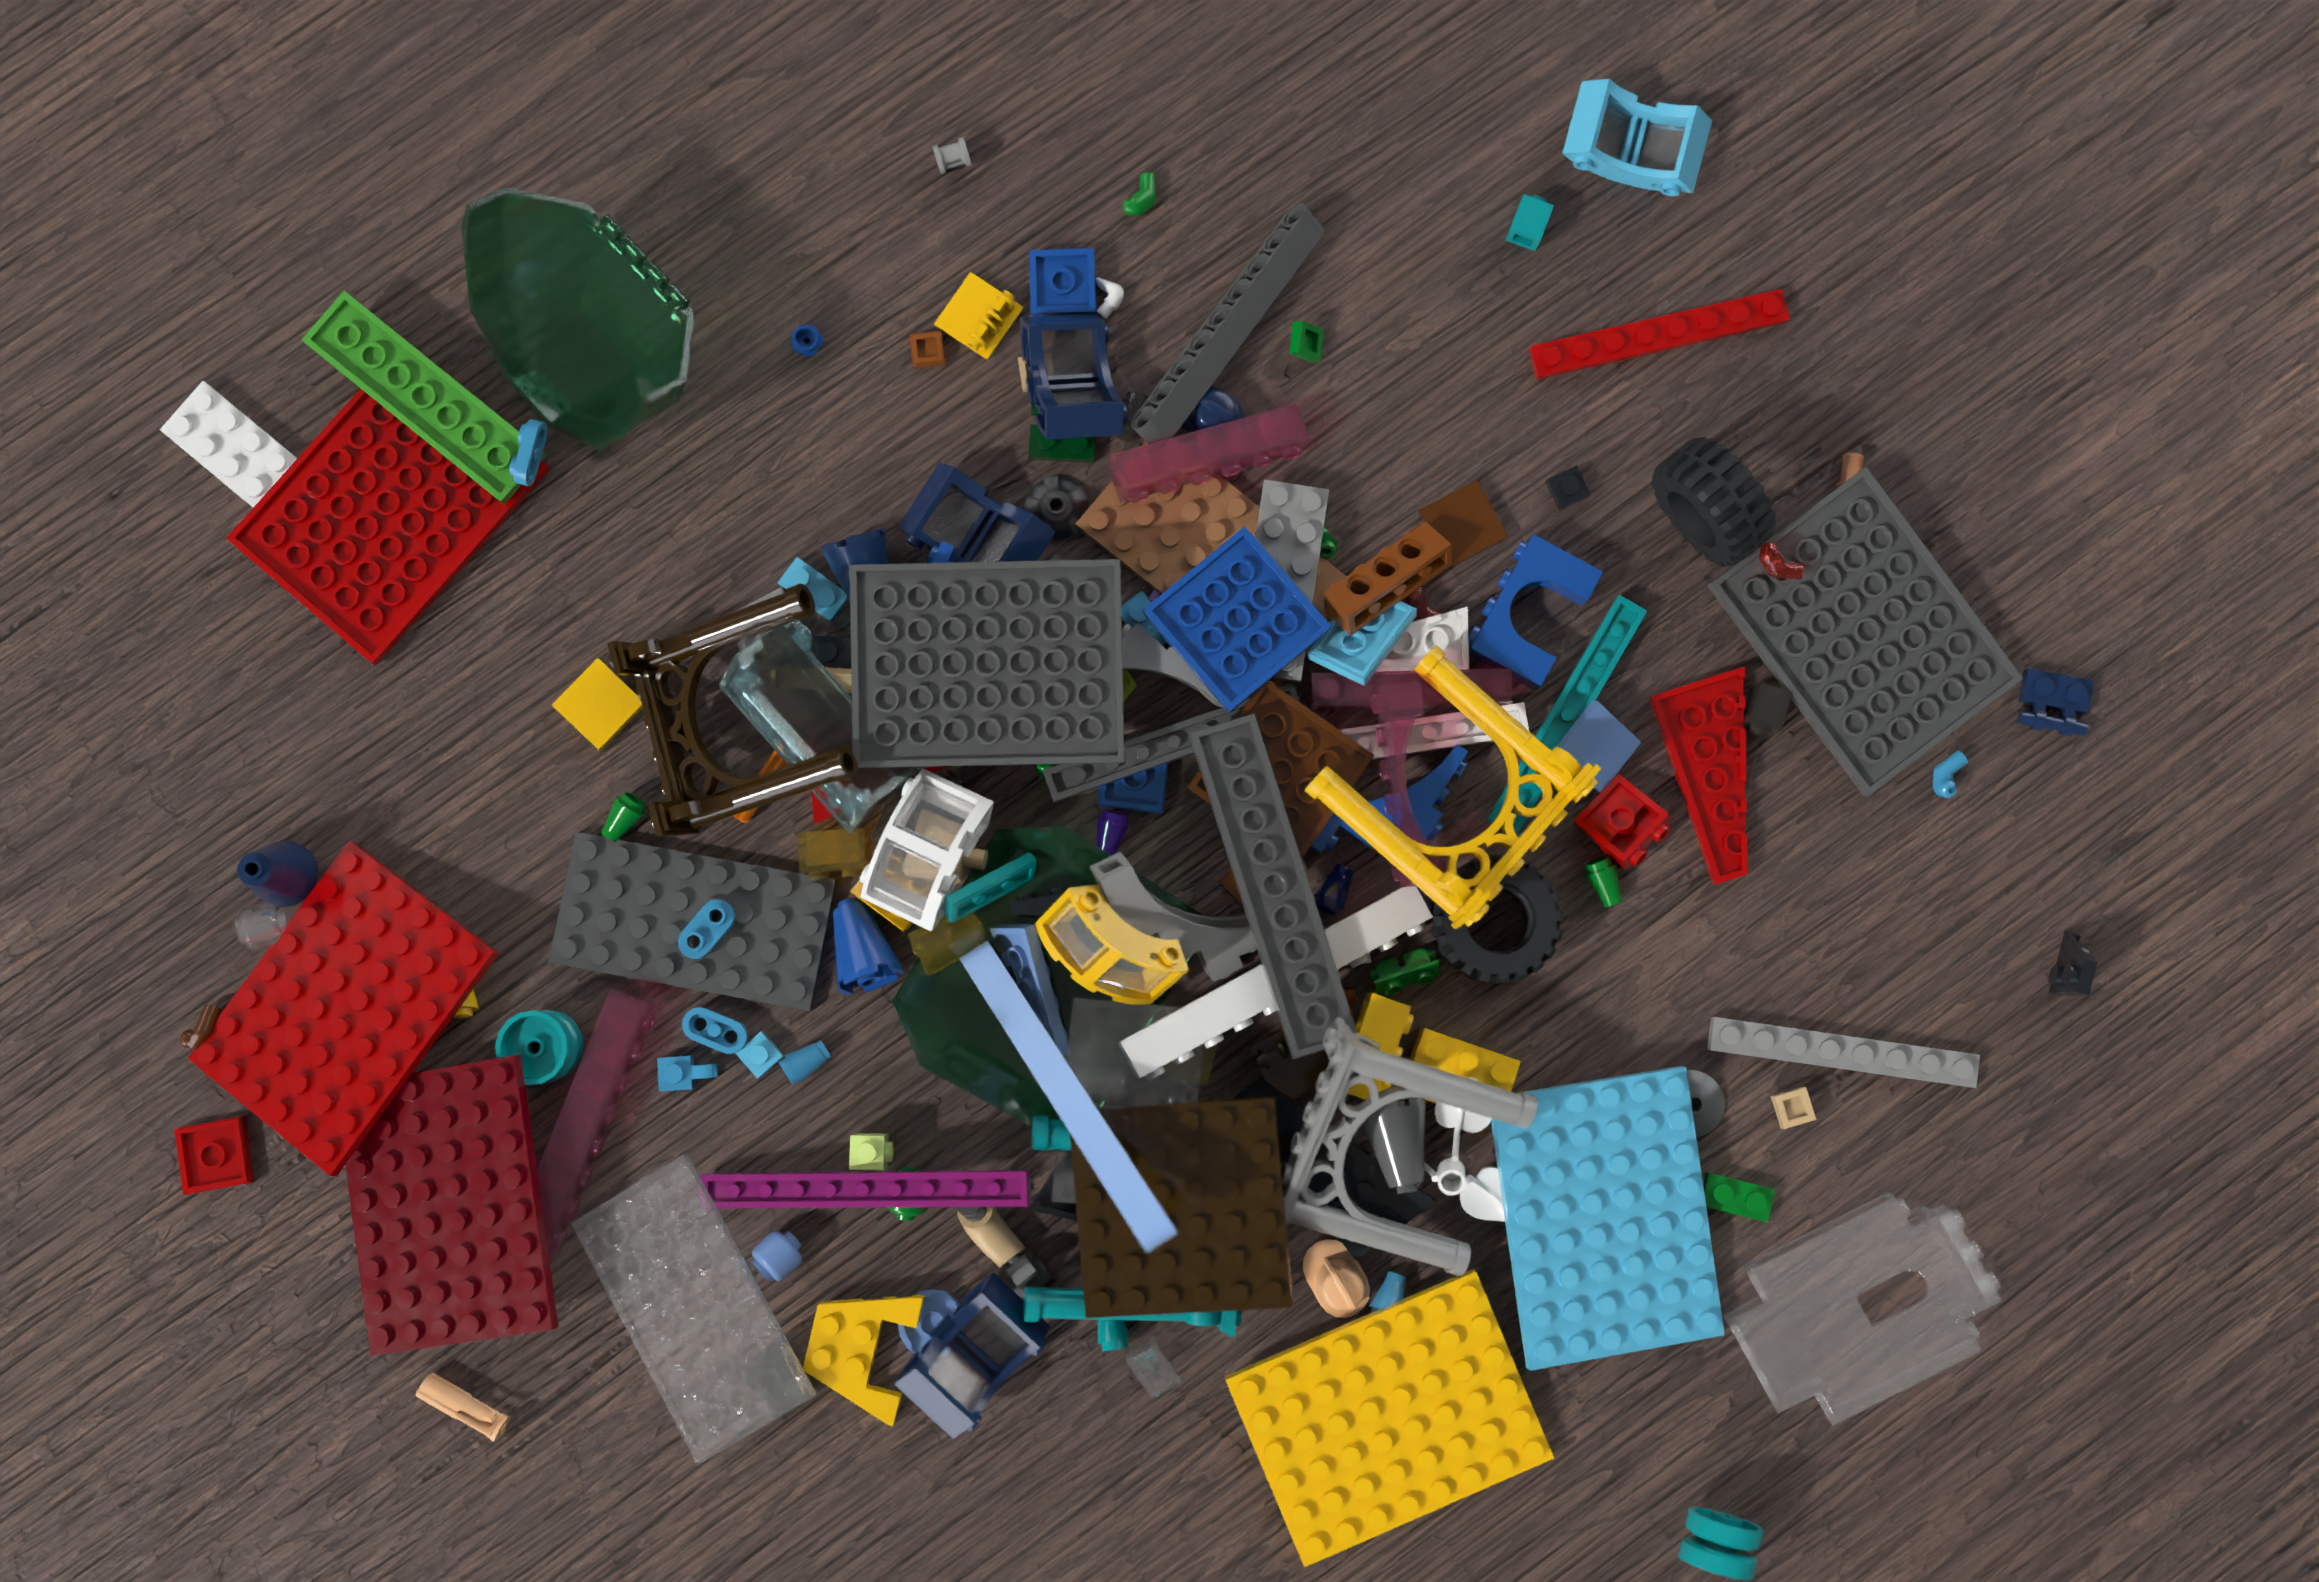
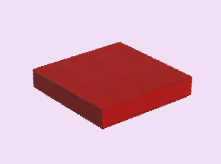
(214, 1155)

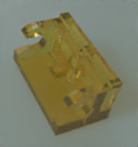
(946, 942)

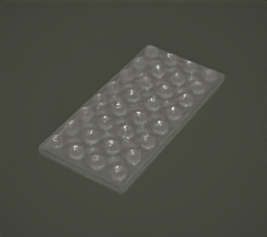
(693, 1309)

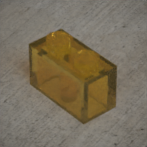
(833, 852)

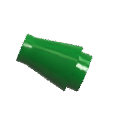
(623, 815)
(1604, 879)

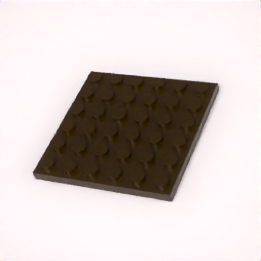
(1221, 1189)

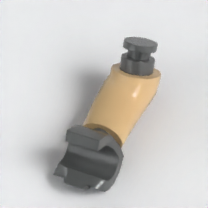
(1003, 1247)

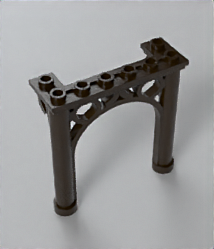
(654, 661)

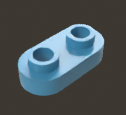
(532, 443)
(706, 929)
(716, 1030)

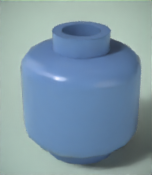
(776, 1255)

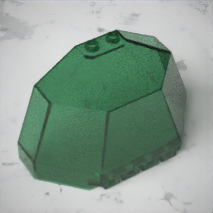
(575, 314)

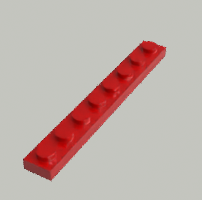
(1659, 334)

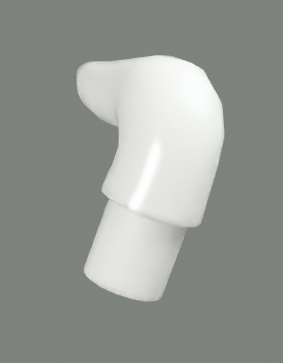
(1114, 297)

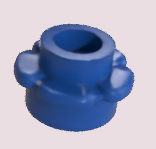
(803, 332)

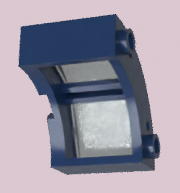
(1071, 376)
(979, 527)
(971, 1356)

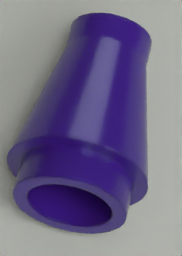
(1111, 830)

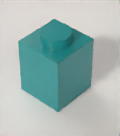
(1529, 221)

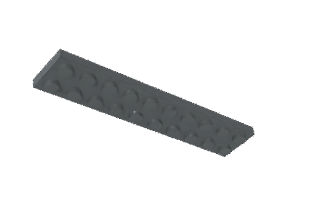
(1271, 882)

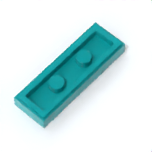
(990, 887)

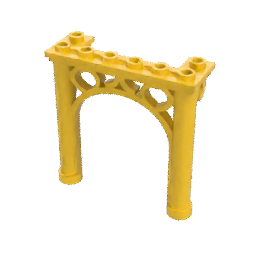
(1553, 770)

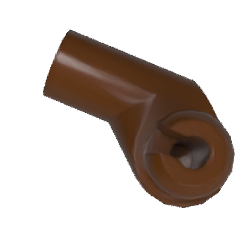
(203, 1028)

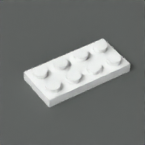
(228, 443)

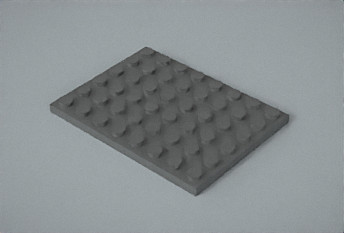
(1870, 634)
(987, 663)

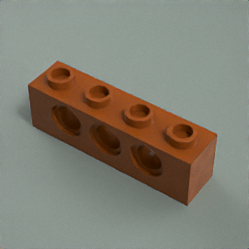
(1387, 578)

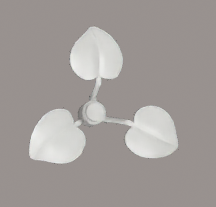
(1480, 1194)

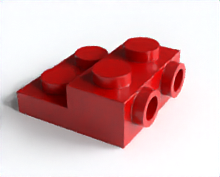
(1624, 822)

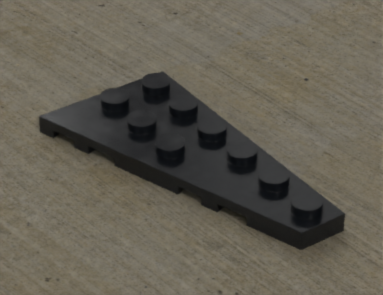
(1361, 1169)

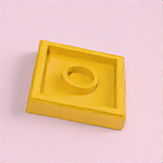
(598, 704)

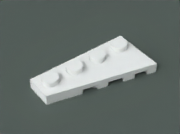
(1445, 630)

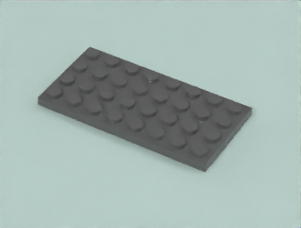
(634, 899)

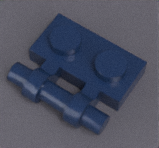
(2055, 692)

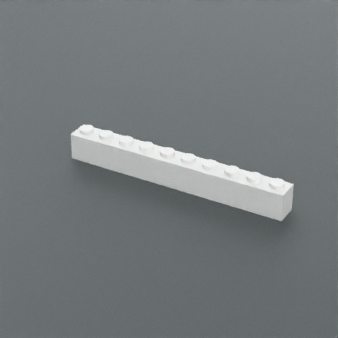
(1250, 993)

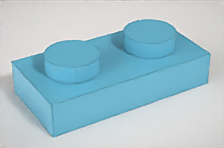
(827, 596)

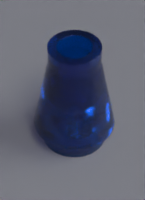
(1334, 891)

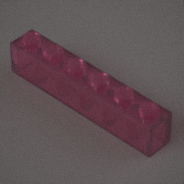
(1208, 453)

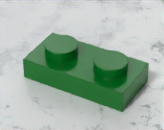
(1738, 1197)

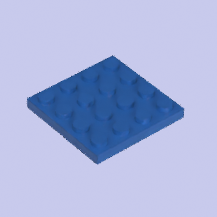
(1236, 619)

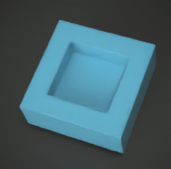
(760, 1054)

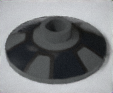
(1062, 489)

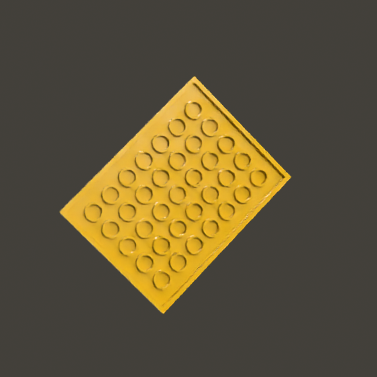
(1389, 1417)

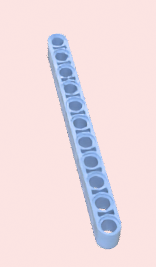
(1069, 1098)

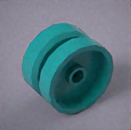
(547, 1044)
(1721, 1543)

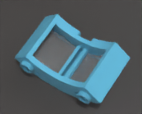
(1635, 141)

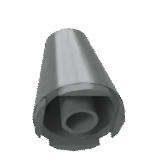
(1399, 1142)

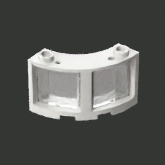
(923, 848)

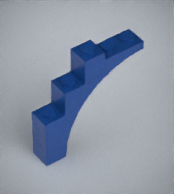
(1421, 797)

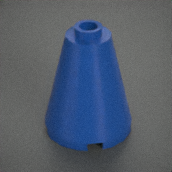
(861, 950)

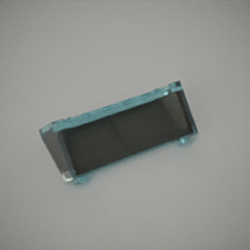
(806, 715)

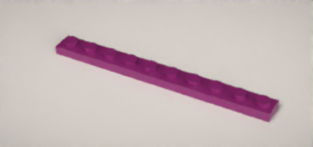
(870, 1189)

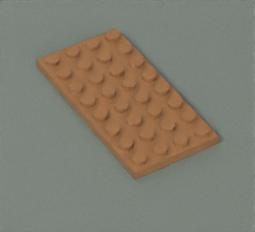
(1177, 531)

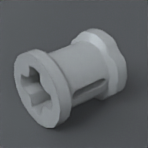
(951, 155)

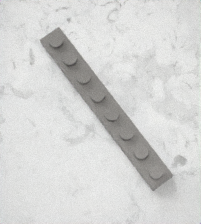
(1843, 1052)

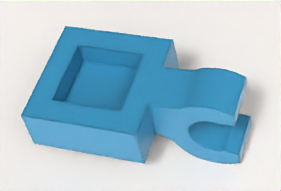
(1132, 614)
(680, 1073)

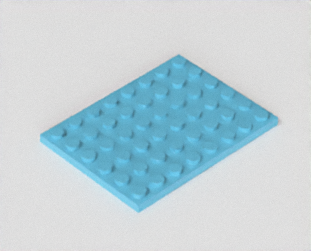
(1608, 1220)

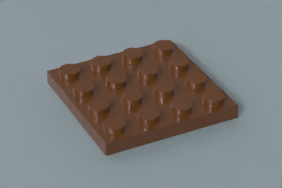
(1298, 750)

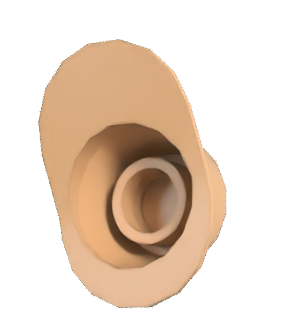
(1336, 1278)

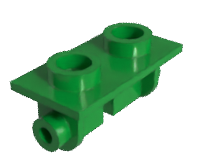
(1419, 969)

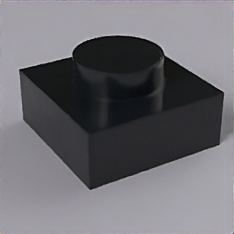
(1568, 488)

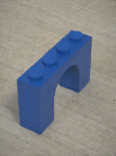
(1536, 566)

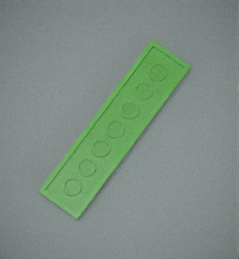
(418, 393)

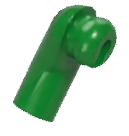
(1144, 199)

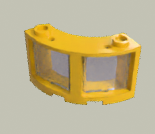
(1106, 950)

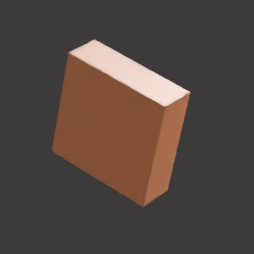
(927, 349)

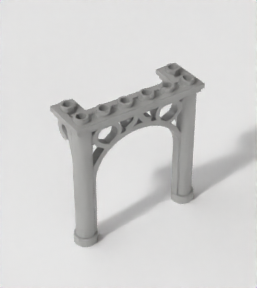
(1356, 1061)

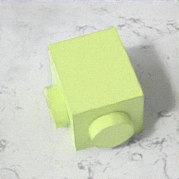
(870, 1151)

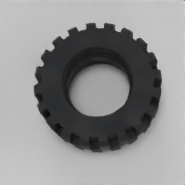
(1714, 501)
(1528, 954)

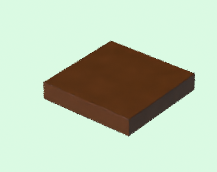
(1465, 521)

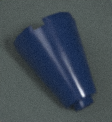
(855, 550)
(279, 873)

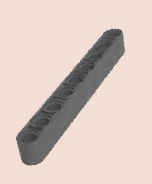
(1228, 325)

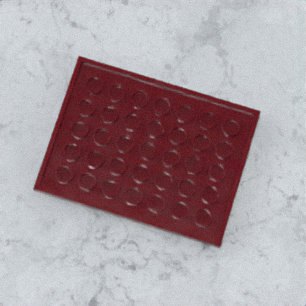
(451, 1212)

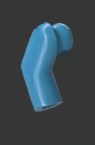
(1943, 774)

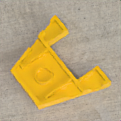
(845, 1347)

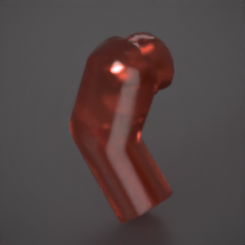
(1776, 565)
(1418, 600)

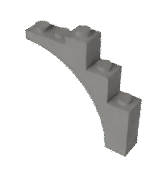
(1146, 654)
(1214, 939)

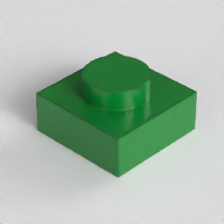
(1306, 341)

